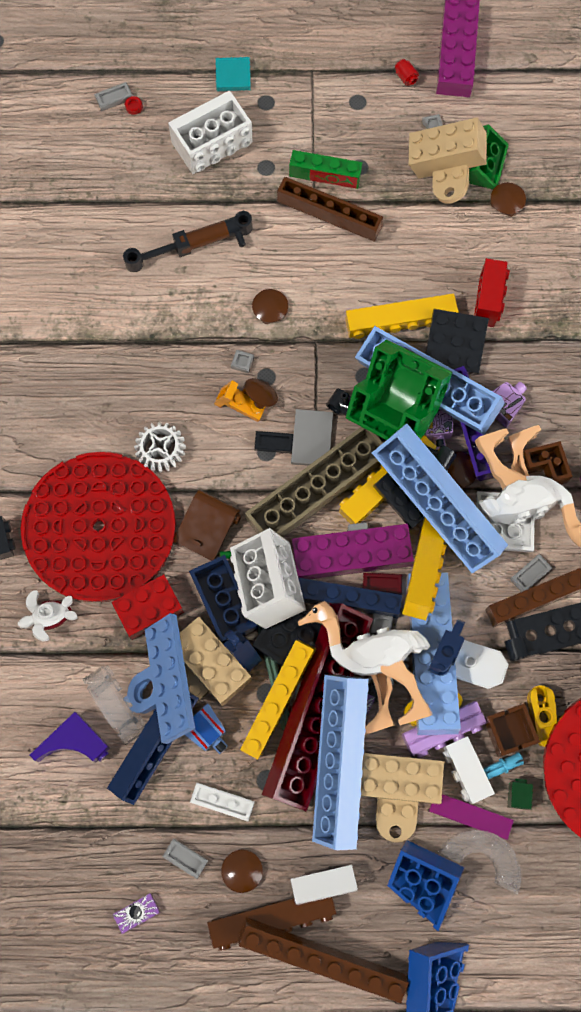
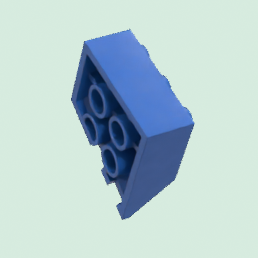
(425, 881)
(434, 976)

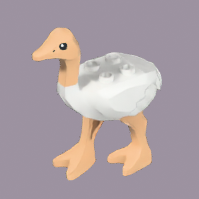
(523, 494)
(377, 657)

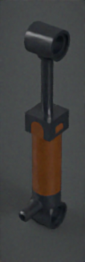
(194, 239)
(340, 402)

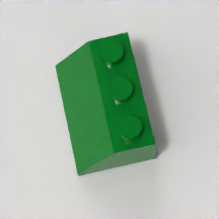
(489, 174)

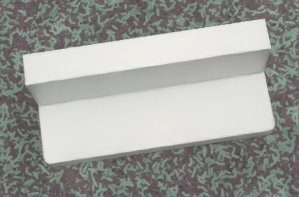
(324, 884)

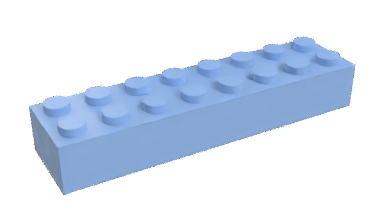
(463, 398)
(440, 499)
(437, 690)
(340, 762)

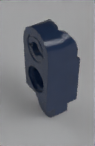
(242, 650)
(447, 650)

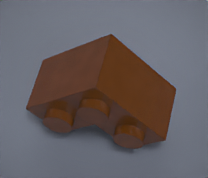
(550, 459)

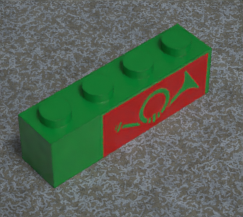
(325, 169)

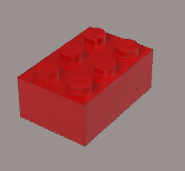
(492, 290)
(146, 606)

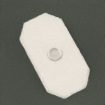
(480, 665)

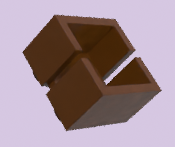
(511, 731)

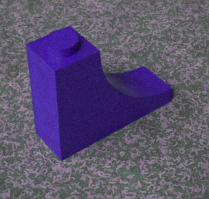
(73, 735)

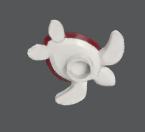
(47, 615)

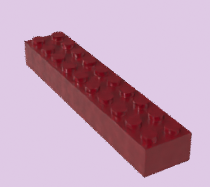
(296, 761)

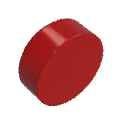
(133, 105)

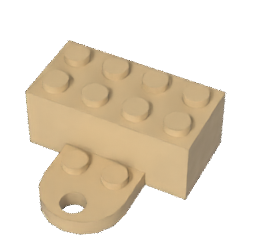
(447, 155)
(210, 664)
(399, 787)

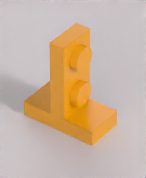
(237, 400)

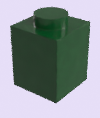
(520, 795)

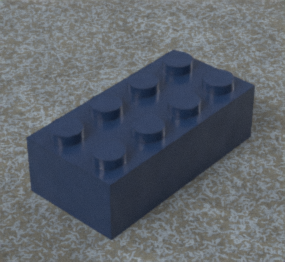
(220, 597)

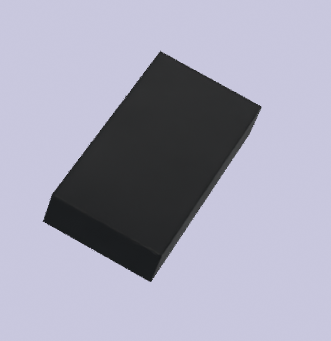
(273, 442)

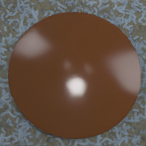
(508, 198)
(270, 306)
(260, 393)
(462, 470)
(242, 871)

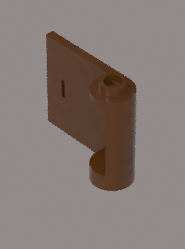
(207, 522)

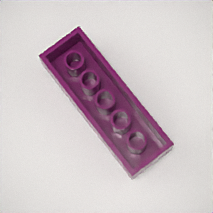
(458, 48)
(353, 552)

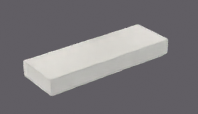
(222, 801)

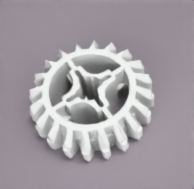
(165, 442)

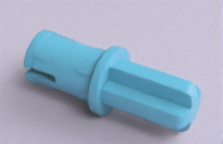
(503, 765)

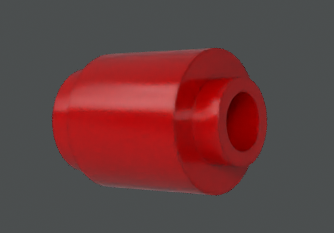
(406, 72)

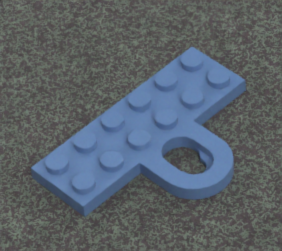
(169, 681)

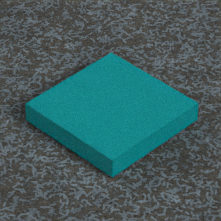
(233, 74)

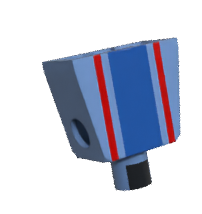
(208, 730)

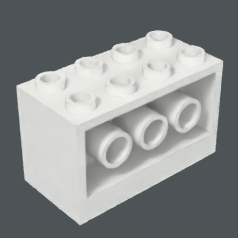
(211, 132)
(267, 579)

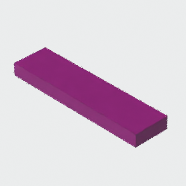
(472, 816)

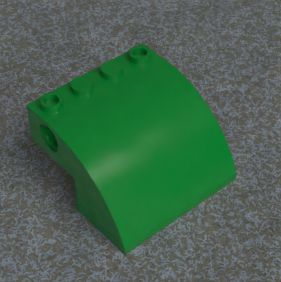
(398, 392)

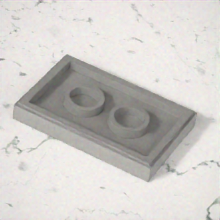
(311, 436)

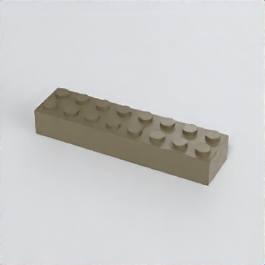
(316, 484)

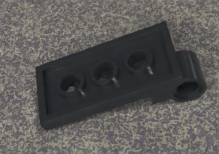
(520, 647)

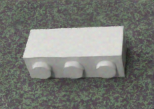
(467, 771)

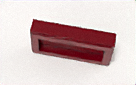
(383, 582)

